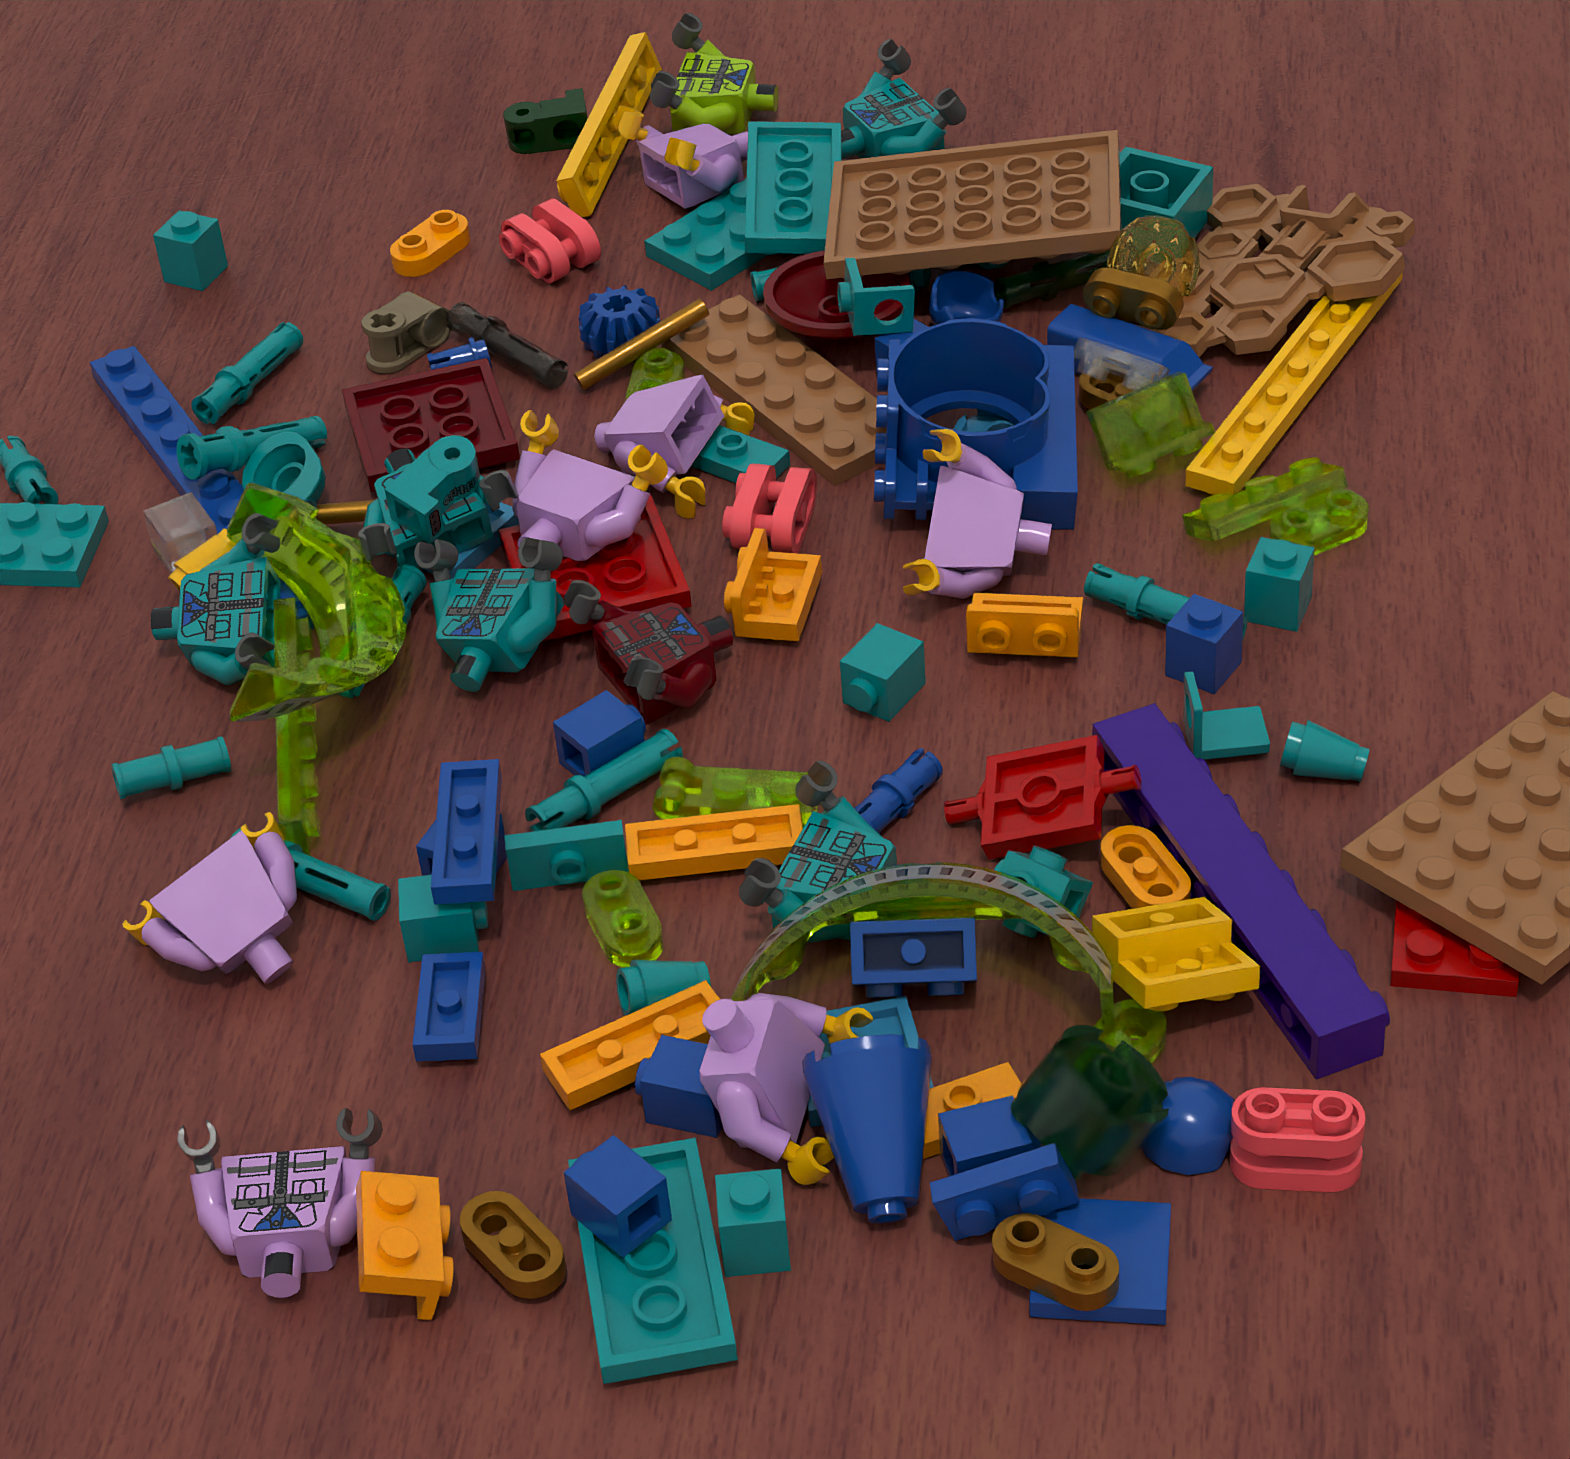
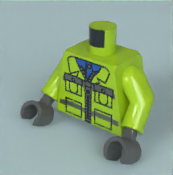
(710, 85)

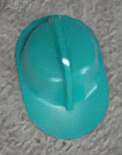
(287, 465)

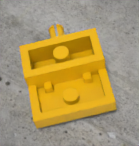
(1175, 953)

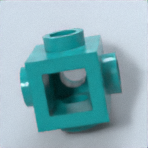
(1047, 872)

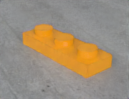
(711, 841)
(612, 1053)

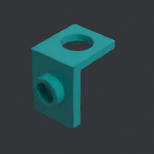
(861, 303)
(1222, 731)

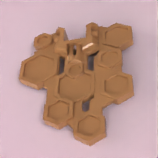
(1260, 295)

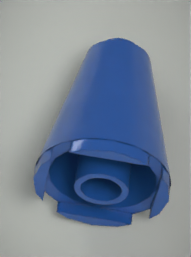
(874, 1118)

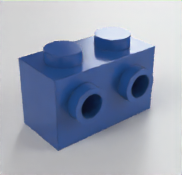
(913, 954)

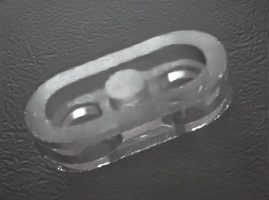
(1099, 360)

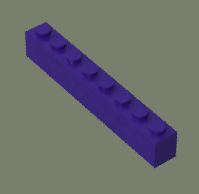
(1304, 976)

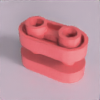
(550, 241)
(755, 500)
(1297, 1139)

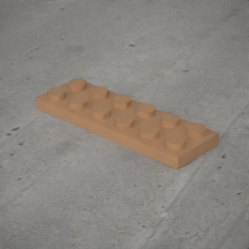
(787, 384)

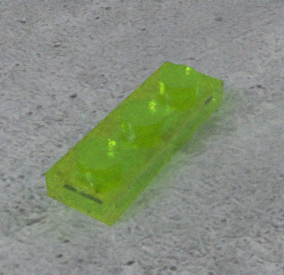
(1263, 499)

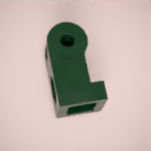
(546, 124)

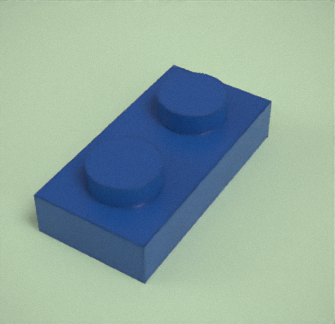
(449, 1006)
(986, 1195)

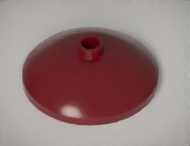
(807, 302)

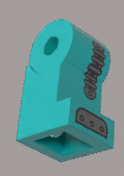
(432, 485)

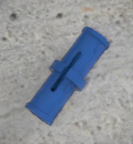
(895, 792)

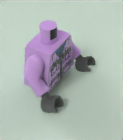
(282, 1208)

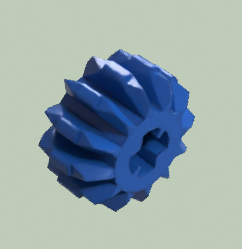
(615, 318)

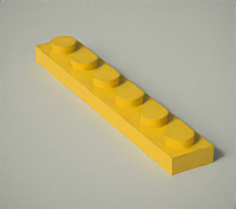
(599, 142)

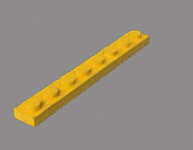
(1281, 393)

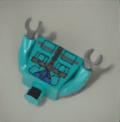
(893, 116)
(464, 521)
(227, 608)
(492, 615)
(826, 852)

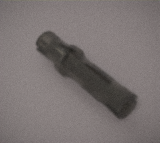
(507, 345)

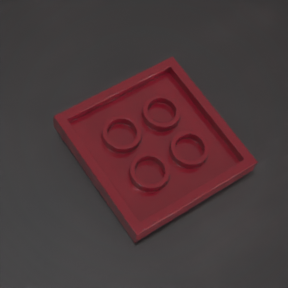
(426, 407)

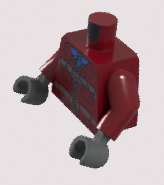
(652, 654)

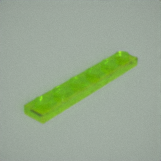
(294, 739)

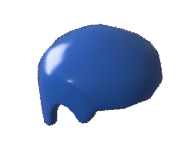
(964, 297)
(1196, 1128)

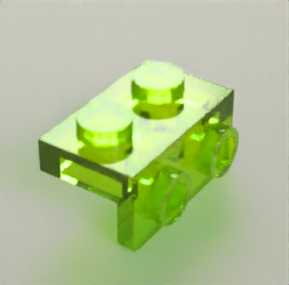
(1149, 425)

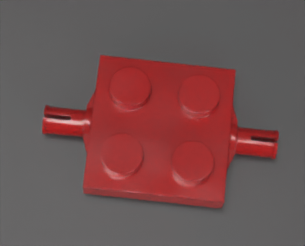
(1043, 796)

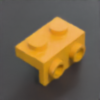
(771, 591)
(1024, 624)
(403, 1238)

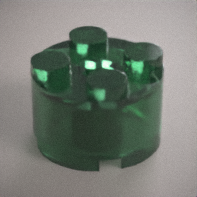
(1092, 1101)

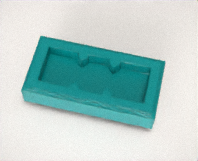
(732, 452)
(565, 854)

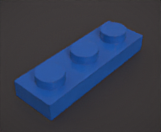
(466, 832)

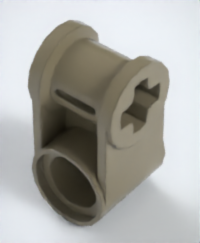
(403, 332)

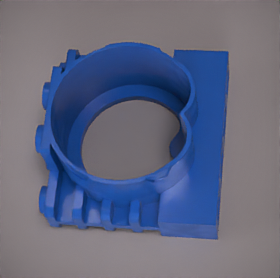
(990, 370)

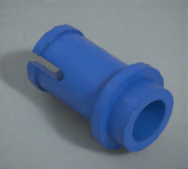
(465, 353)

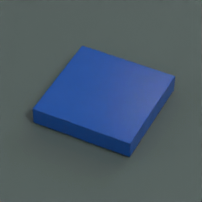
(1141, 1243)

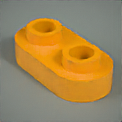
(430, 243)
(1142, 867)

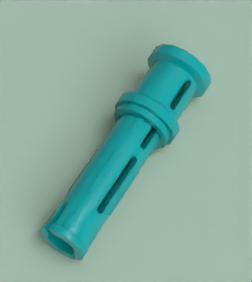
(232, 447)

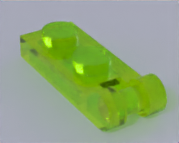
(712, 790)

